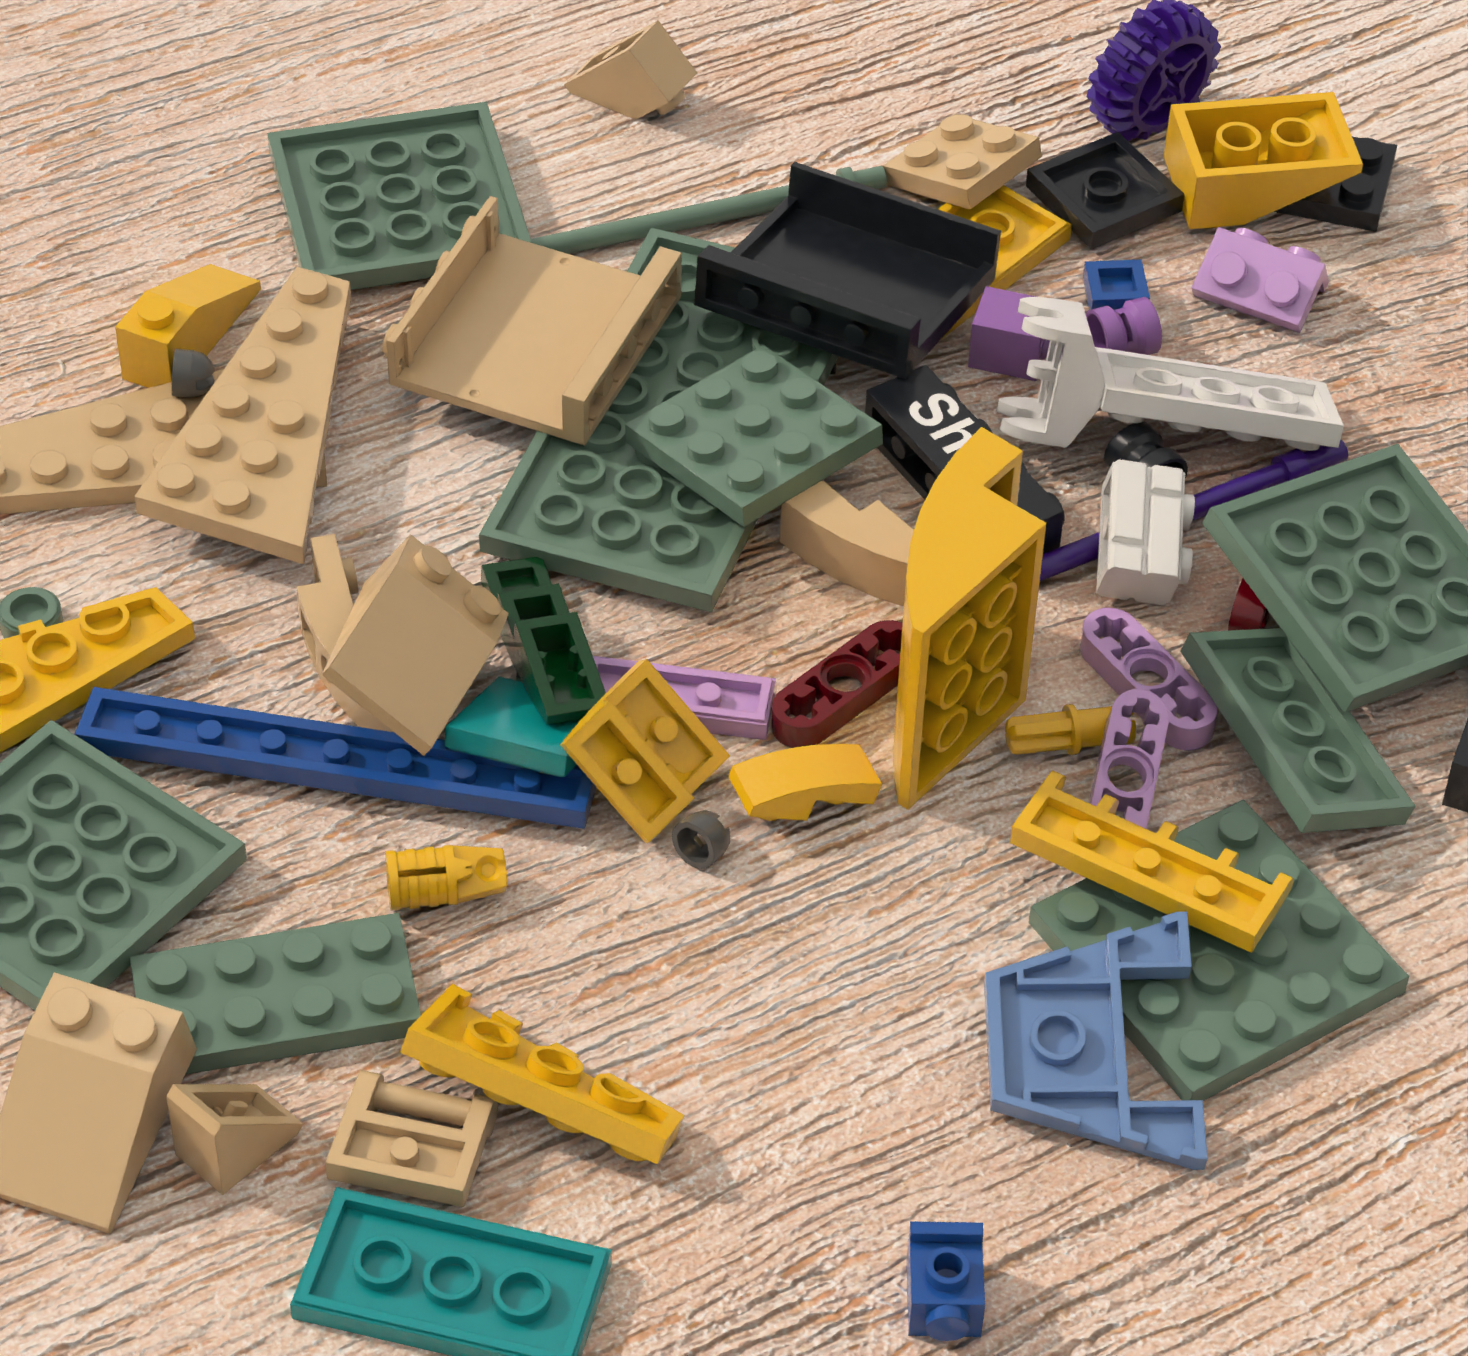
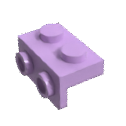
(1260, 278)

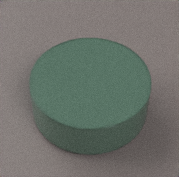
(28, 606)

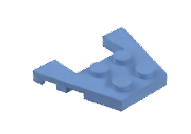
(1062, 1043)

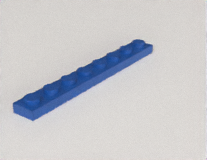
(326, 757)

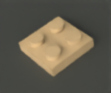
(962, 161)

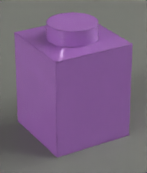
(997, 336)

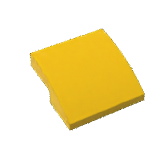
(644, 750)

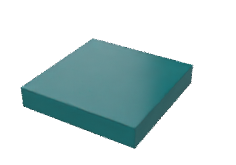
(509, 729)

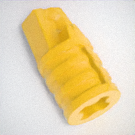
(443, 875)

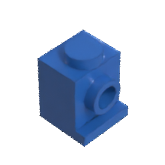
(945, 1280)

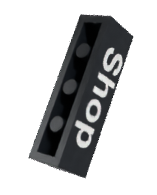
(928, 425)

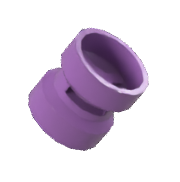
(1127, 329)

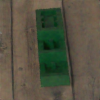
(544, 640)

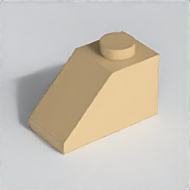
(635, 74)

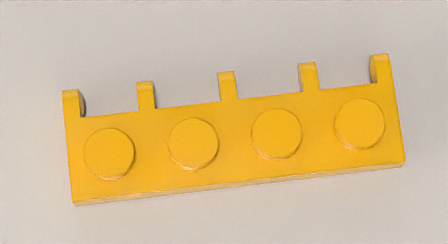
(1148, 864)

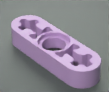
(1145, 653)
(1143, 758)

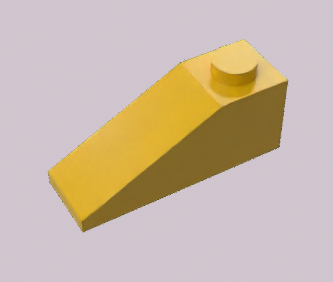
(180, 314)

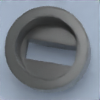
(191, 373)
(690, 846)

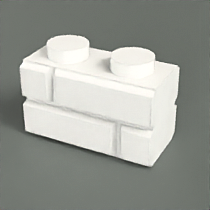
(1143, 533)

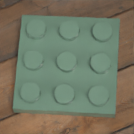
(753, 435)

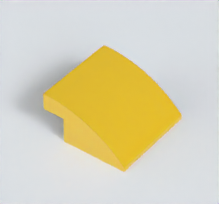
(965, 613)

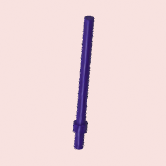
(1282, 469)

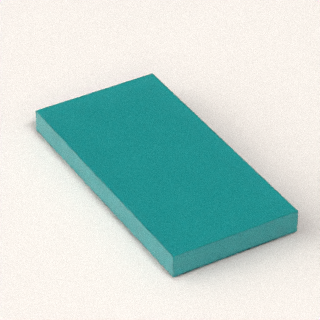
(448, 1281)

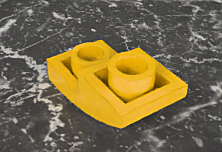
(792, 779)

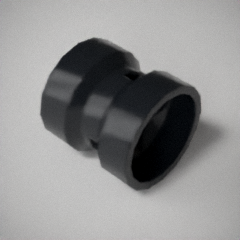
(1142, 444)

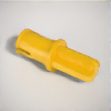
(1059, 730)

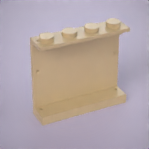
(529, 329)

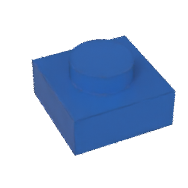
(1114, 282)

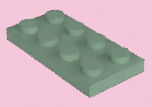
(1296, 732)
(286, 991)

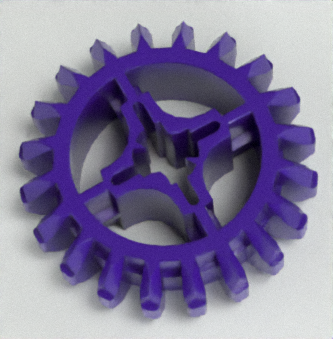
(1149, 65)

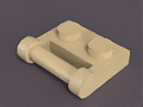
(408, 1153)

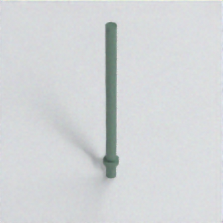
(690, 216)

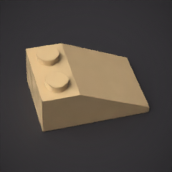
(415, 642)
(88, 1100)

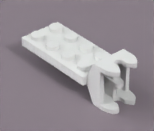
(1140, 386)

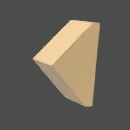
(227, 1129)

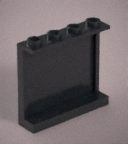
(852, 272)

